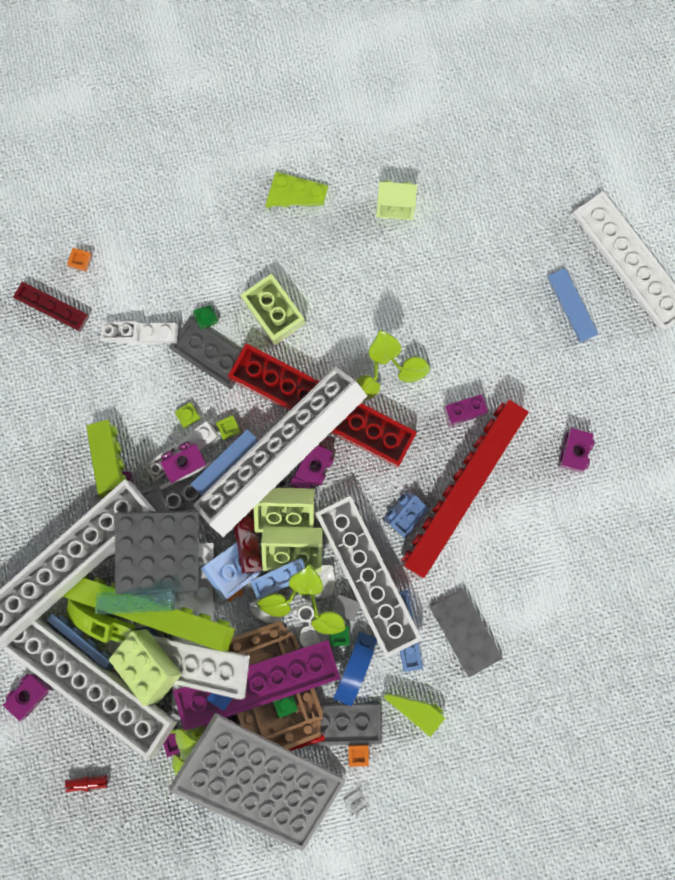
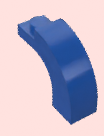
(355, 669)

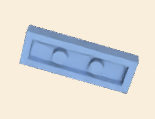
(276, 579)

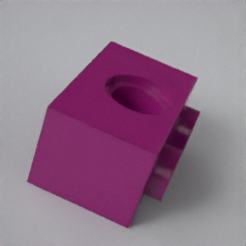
(465, 410)
(568, 459)
(193, 461)
(315, 477)
(18, 705)

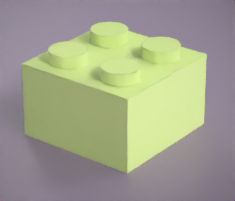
(396, 200)

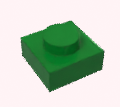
(205, 317)
(341, 638)
(284, 706)

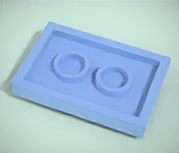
(226, 574)

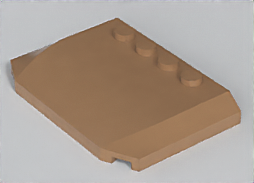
(291, 729)

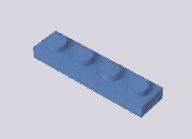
(76, 636)

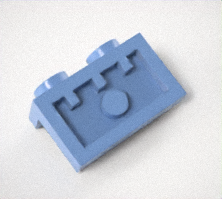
(406, 514)

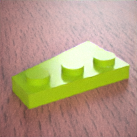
(294, 191)

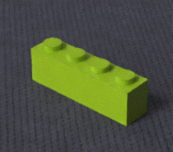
(105, 456)

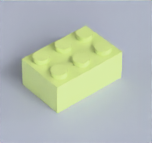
(273, 309)
(285, 509)
(288, 544)
(145, 667)

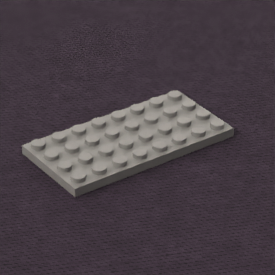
(257, 783)

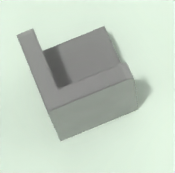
(346, 607)

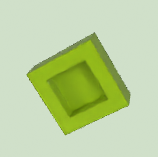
(187, 415)
(228, 427)

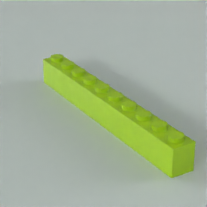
(178, 622)

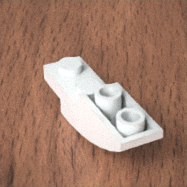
(139, 333)
(201, 436)

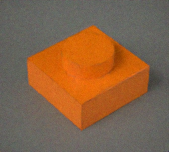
(79, 259)
(358, 755)

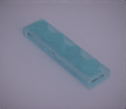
(135, 601)

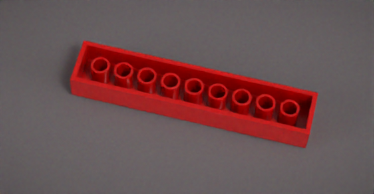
(288, 386)
(464, 489)

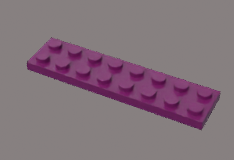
(265, 683)

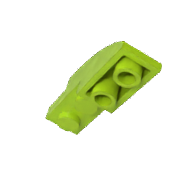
(97, 625)

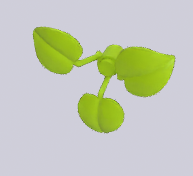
(381, 351)
(305, 583)
(185, 743)

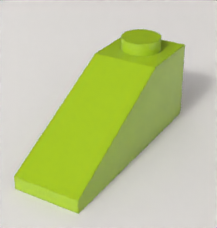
(420, 712)

